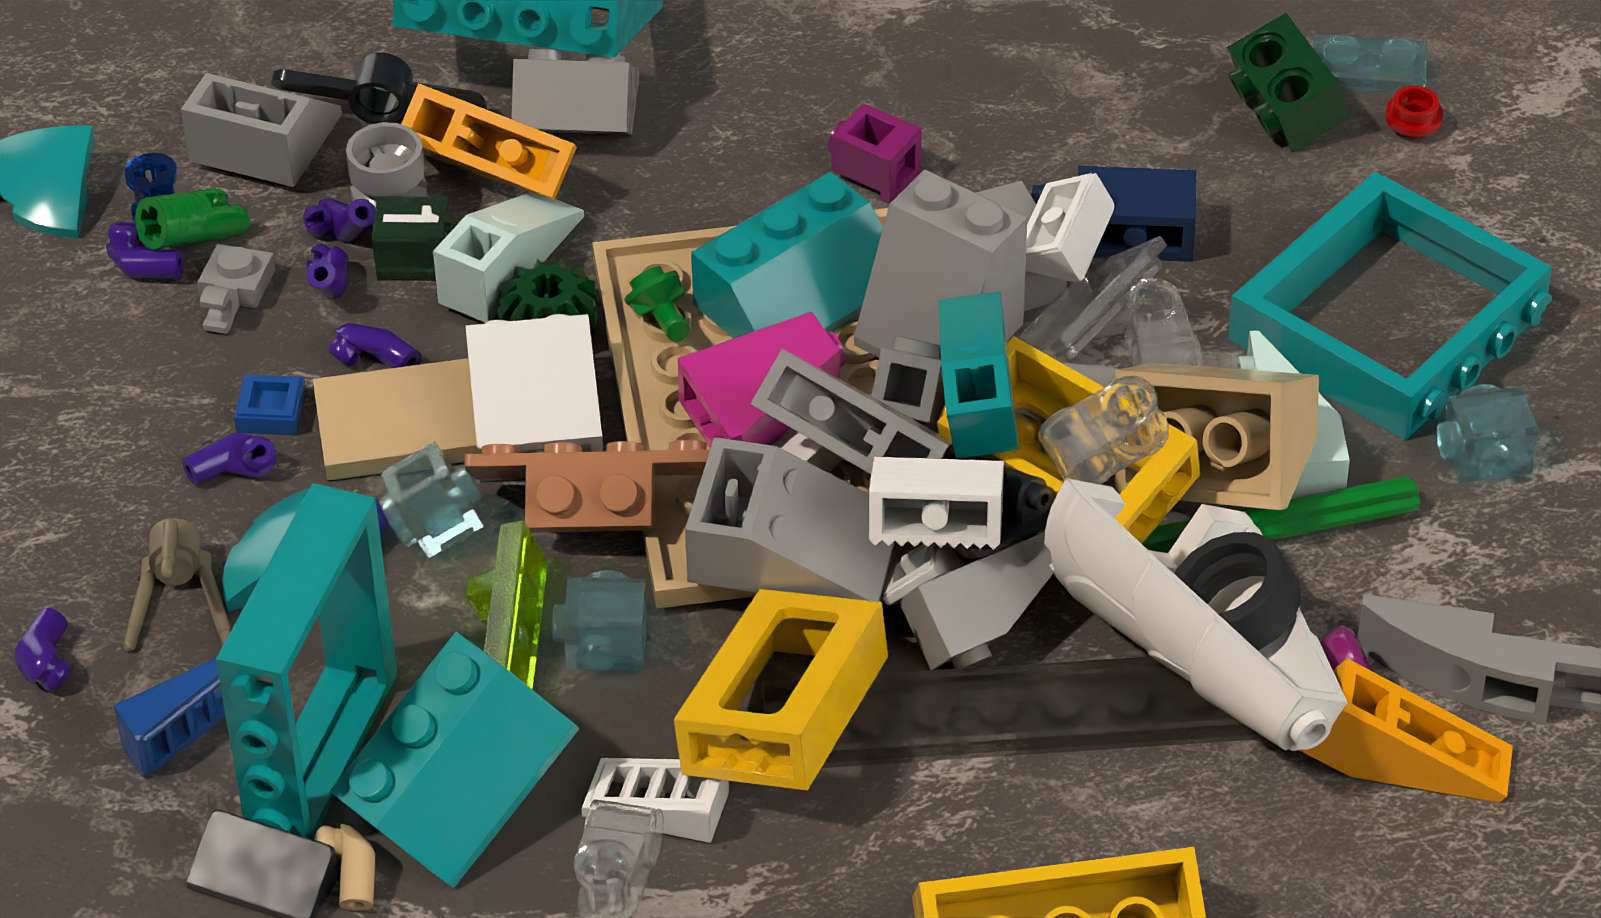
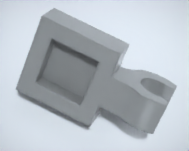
(233, 280)

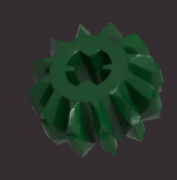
(547, 292)

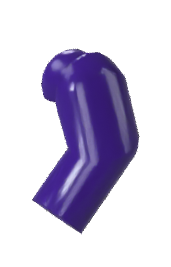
(341, 220)
(136, 258)
(328, 270)
(375, 341)
(233, 454)
(37, 651)

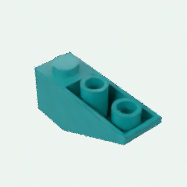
(977, 375)

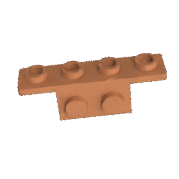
(589, 489)

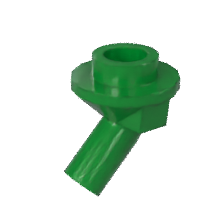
(655, 294)

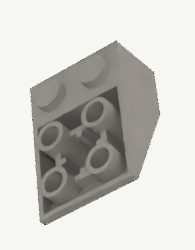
(781, 527)

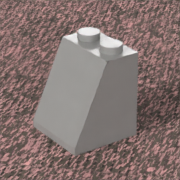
(938, 247)

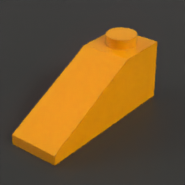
(488, 143)
(1410, 742)

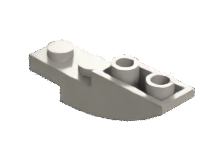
(1464, 661)

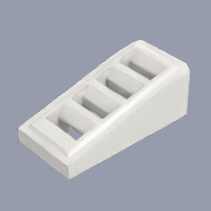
(682, 816)

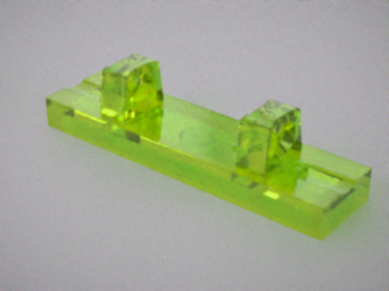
(512, 600)

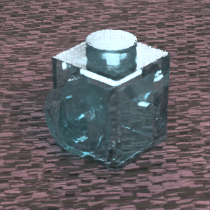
(1488, 433)
(430, 501)
(603, 622)

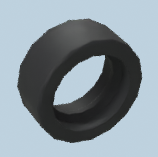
(1238, 557)

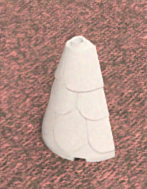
(1278, 691)

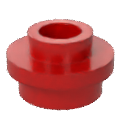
(1414, 111)

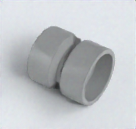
(385, 162)

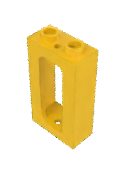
(1050, 386)
(794, 742)

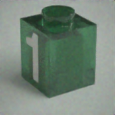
(407, 234)

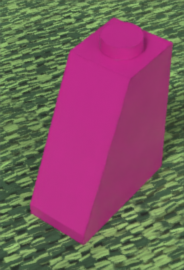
(724, 378)

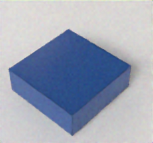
(270, 404)

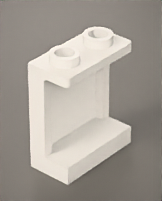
(534, 383)

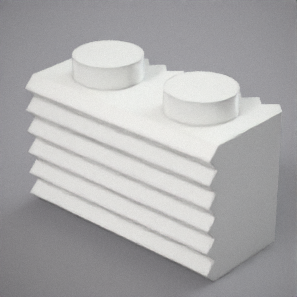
(936, 501)

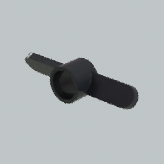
(365, 100)

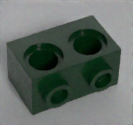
(1288, 83)

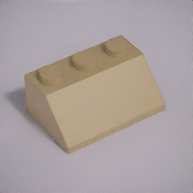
(1248, 428)

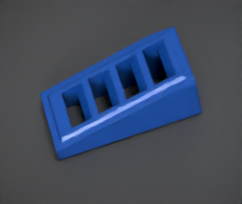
(169, 716)

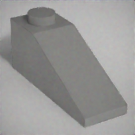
(842, 415)
(976, 604)

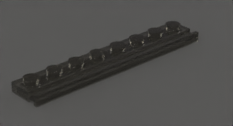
(1022, 712)

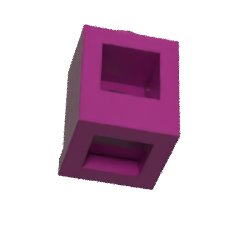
(876, 151)

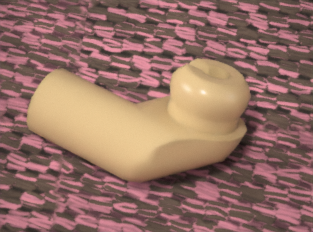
(356, 863)

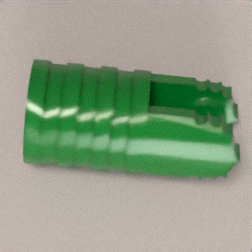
(188, 218)

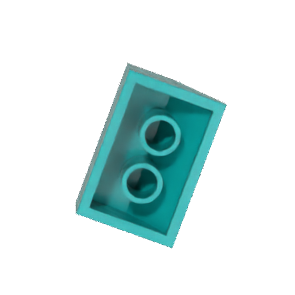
(790, 260)
(454, 759)

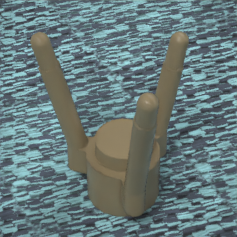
(174, 560)

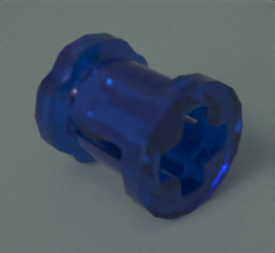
(163, 176)

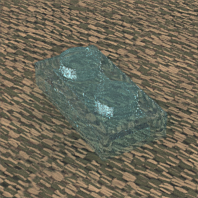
(1373, 62)

